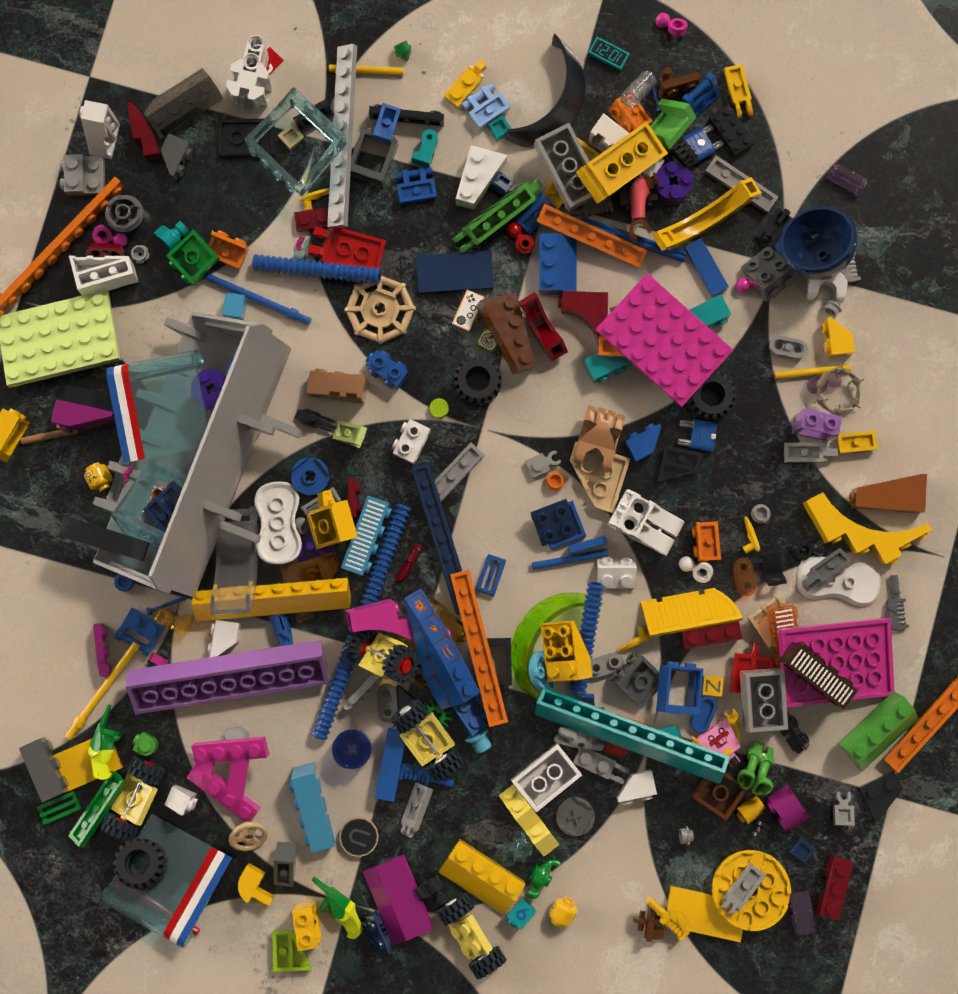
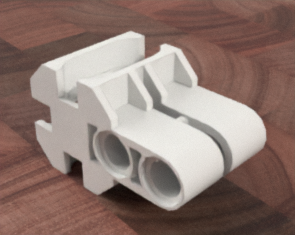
(251, 76)
(651, 515)

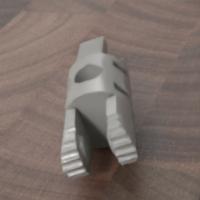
(578, 739)

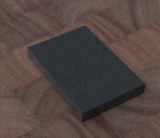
(232, 135)

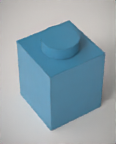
(234, 306)

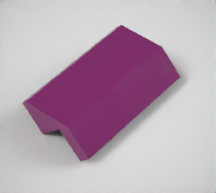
(397, 901)

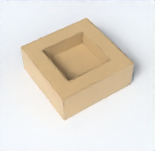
(291, 137)

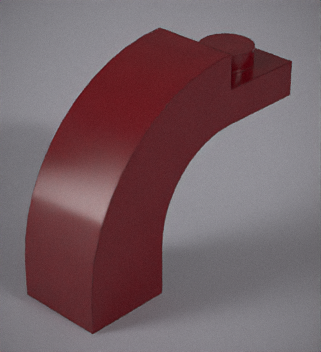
(542, 328)

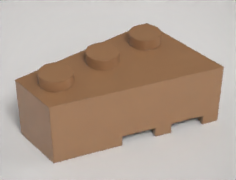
(337, 386)

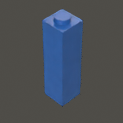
(390, 766)

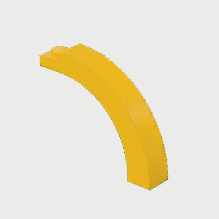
(707, 217)

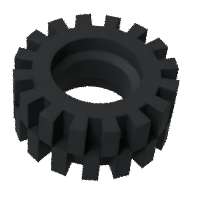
(683, 153)

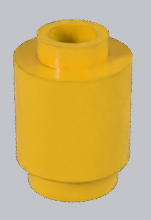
(750, 810)

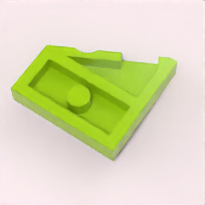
(286, 954)

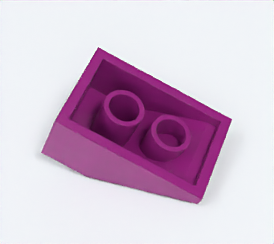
(78, 417)

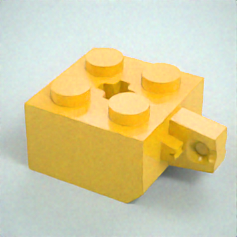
(331, 521)

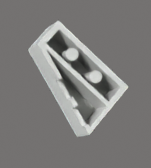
(99, 128)
(102, 273)

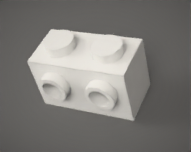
(411, 441)

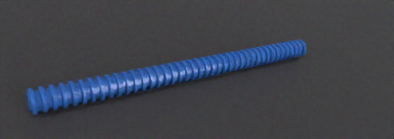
(370, 596)

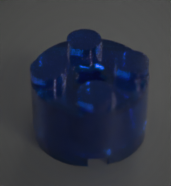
(350, 737)

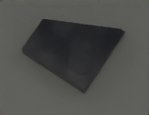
(880, 794)

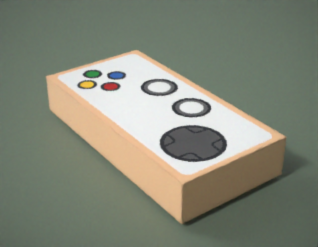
(467, 311)

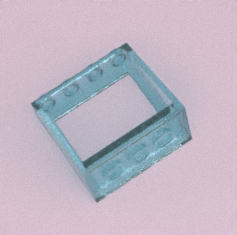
(130, 507)

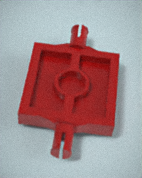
(746, 662)

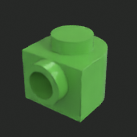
(145, 744)

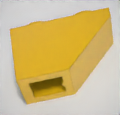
(838, 339)

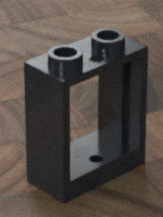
(503, 684)

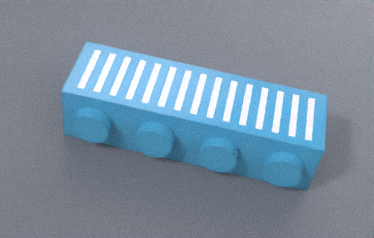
(368, 530)

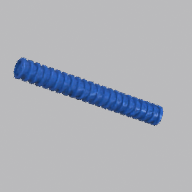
(316, 269)

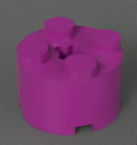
(788, 808)

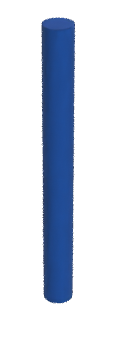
(569, 559)

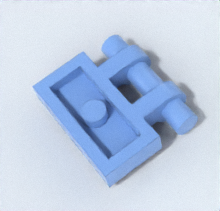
(488, 110)

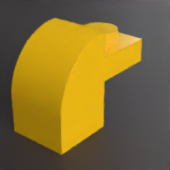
(249, 884)

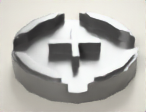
(575, 816)

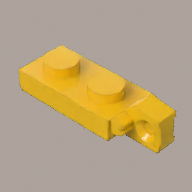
(465, 84)

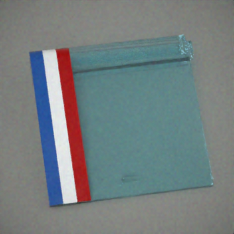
(158, 405)
(184, 891)

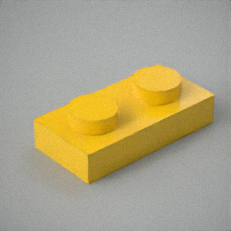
(856, 442)

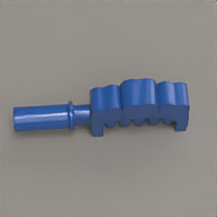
(420, 774)

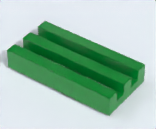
(43, 814)

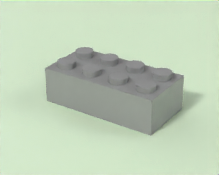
(562, 158)

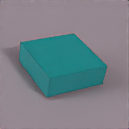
(498, 127)

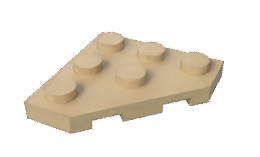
(601, 486)

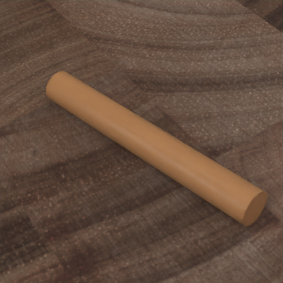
(46, 436)

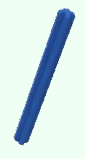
(642, 242)

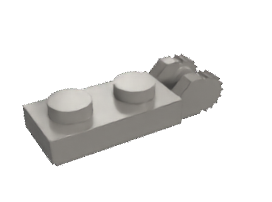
(599, 764)

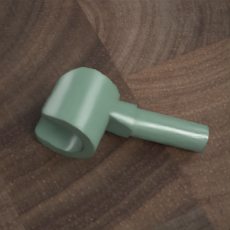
(302, 254)

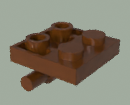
(676, 87)

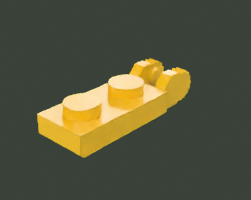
(738, 89)

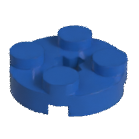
(299, 476)

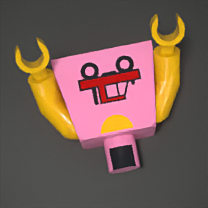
(723, 737)

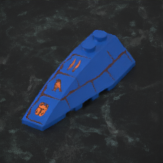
(439, 657)

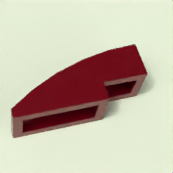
(143, 134)

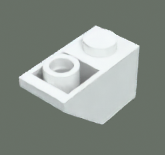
(224, 637)
(637, 786)
(181, 800)

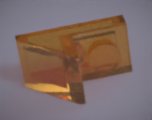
(320, 566)

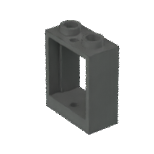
(367, 174)

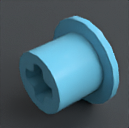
(479, 741)

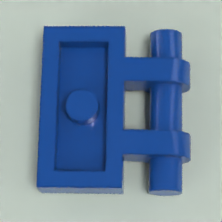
(417, 190)
(469, 716)

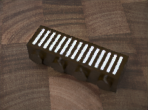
(818, 675)

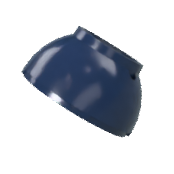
(835, 240)

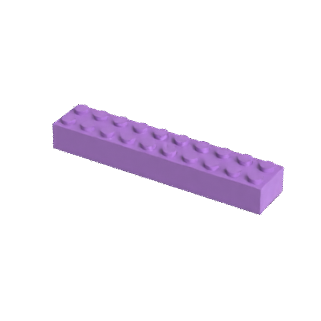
(227, 677)

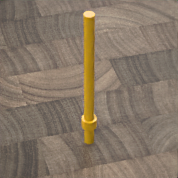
(80, 721)

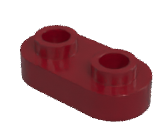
(104, 250)

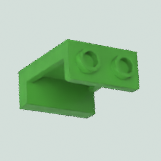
(672, 121)

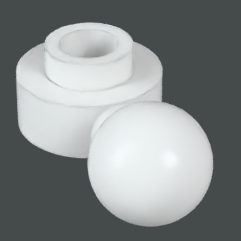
(687, 564)

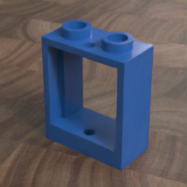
(694, 689)

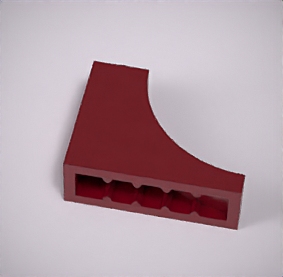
(587, 306)

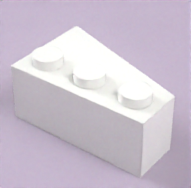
(479, 171)

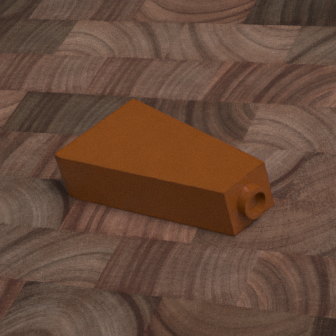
(896, 495)

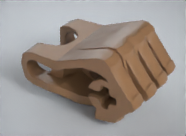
(599, 436)

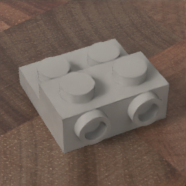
(82, 174)

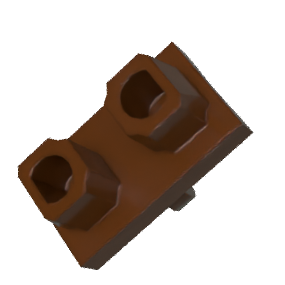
(651, 931)

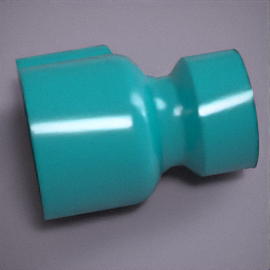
(171, 237)

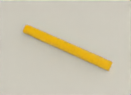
(374, 70)
(806, 372)

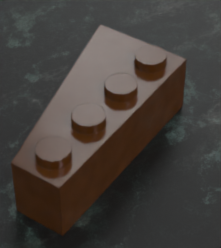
(509, 331)

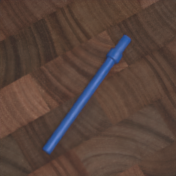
(292, 313)

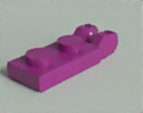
(102, 651)

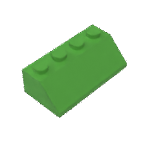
(878, 730)

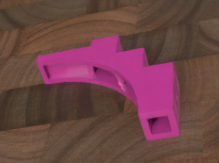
(380, 616)

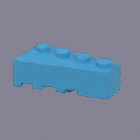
(312, 807)

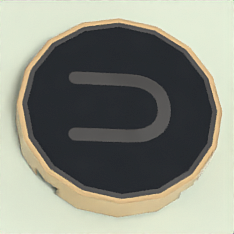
(359, 836)

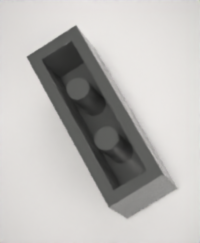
(44, 769)

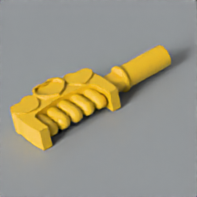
(674, 920)

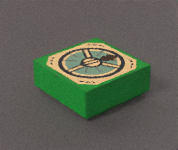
(486, 341)

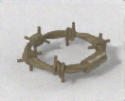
(821, 382)

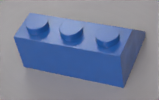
(557, 264)

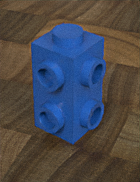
(391, 372)

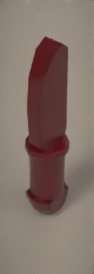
(408, 564)

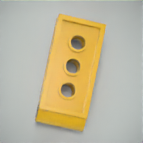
(596, 175)

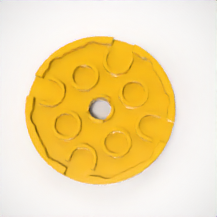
(771, 896)

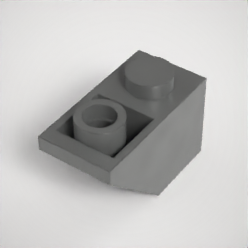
(176, 153)

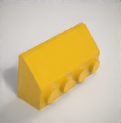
(482, 877)

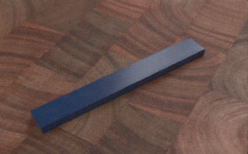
(438, 526)

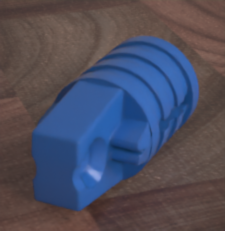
(282, 629)

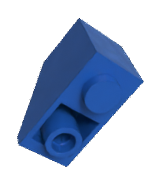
(642, 444)

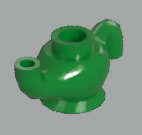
(541, 877)

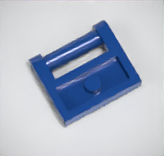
(702, 95)
(143, 626)

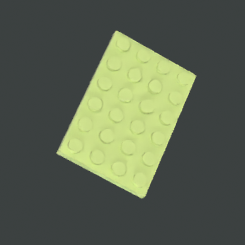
(58, 338)

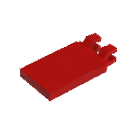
(348, 247)

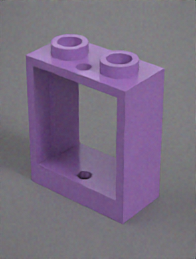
(810, 425)

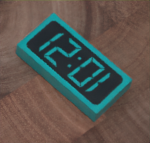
(608, 53)

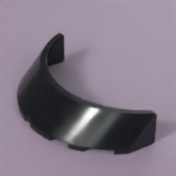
(566, 108)

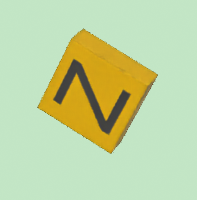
(712, 686)

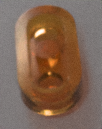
(742, 577)

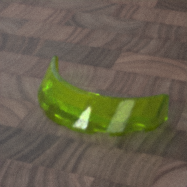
(530, 629)

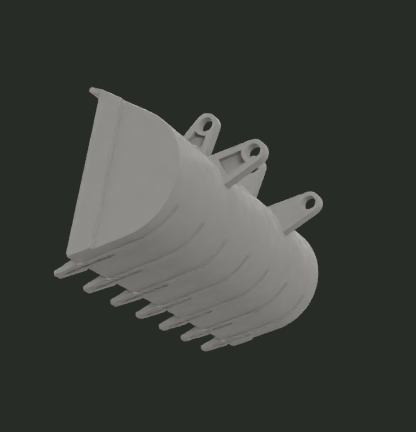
(222, 455)

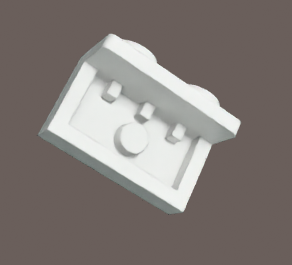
(617, 572)

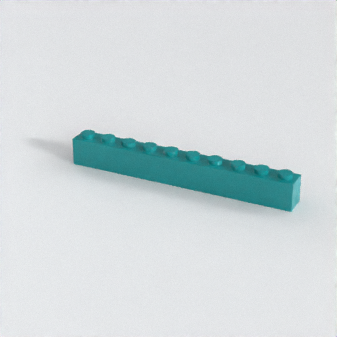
(632, 735)

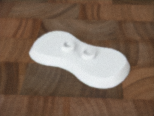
(277, 509)
(856, 584)

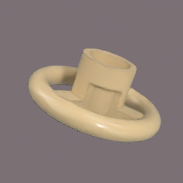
(246, 833)

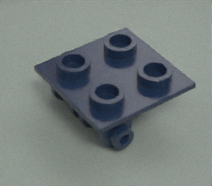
(554, 522)
(378, 942)

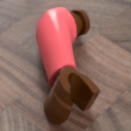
(638, 193)

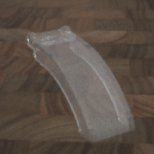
(235, 569)

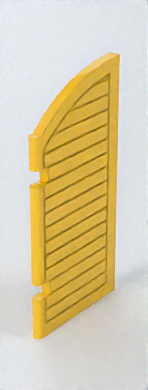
(689, 612)

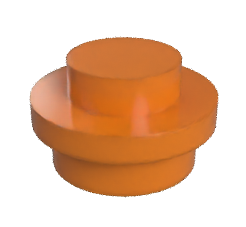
(555, 481)

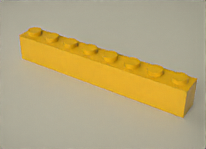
(283, 599)

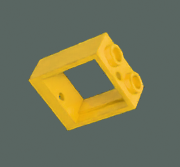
(11, 430)
(307, 932)

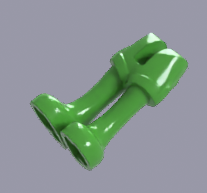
(765, 761)

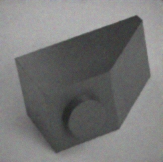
(285, 864)

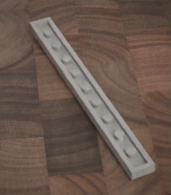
(342, 120)

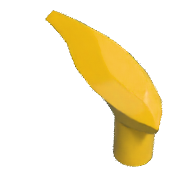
(313, 196)
(752, 537)
(643, 637)

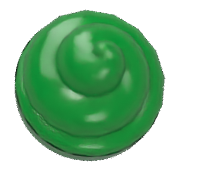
(403, 50)

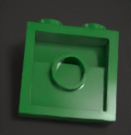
(192, 258)

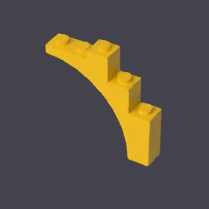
(833, 524)

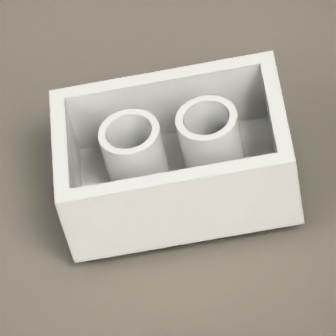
(546, 777)

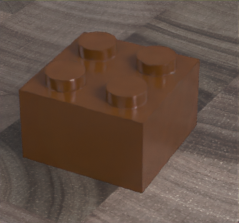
(720, 797)

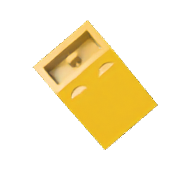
(565, 652)

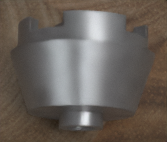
(124, 213)

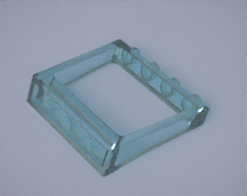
(296, 100)

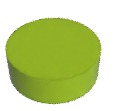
(439, 408)

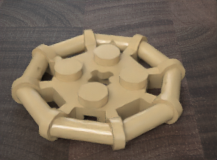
(384, 319)

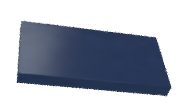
(454, 272)

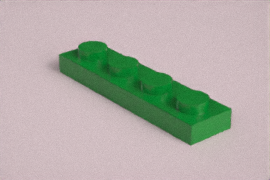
(97, 809)

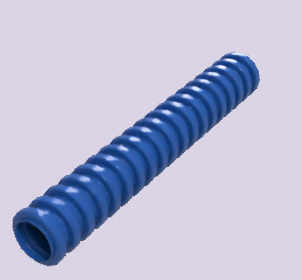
(588, 628)

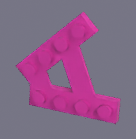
(232, 792)

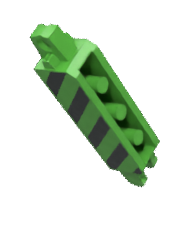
(498, 214)

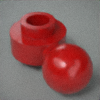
(514, 231)

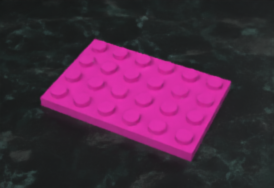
(664, 340)
(855, 648)

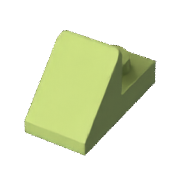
(349, 433)

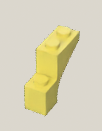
(529, 820)

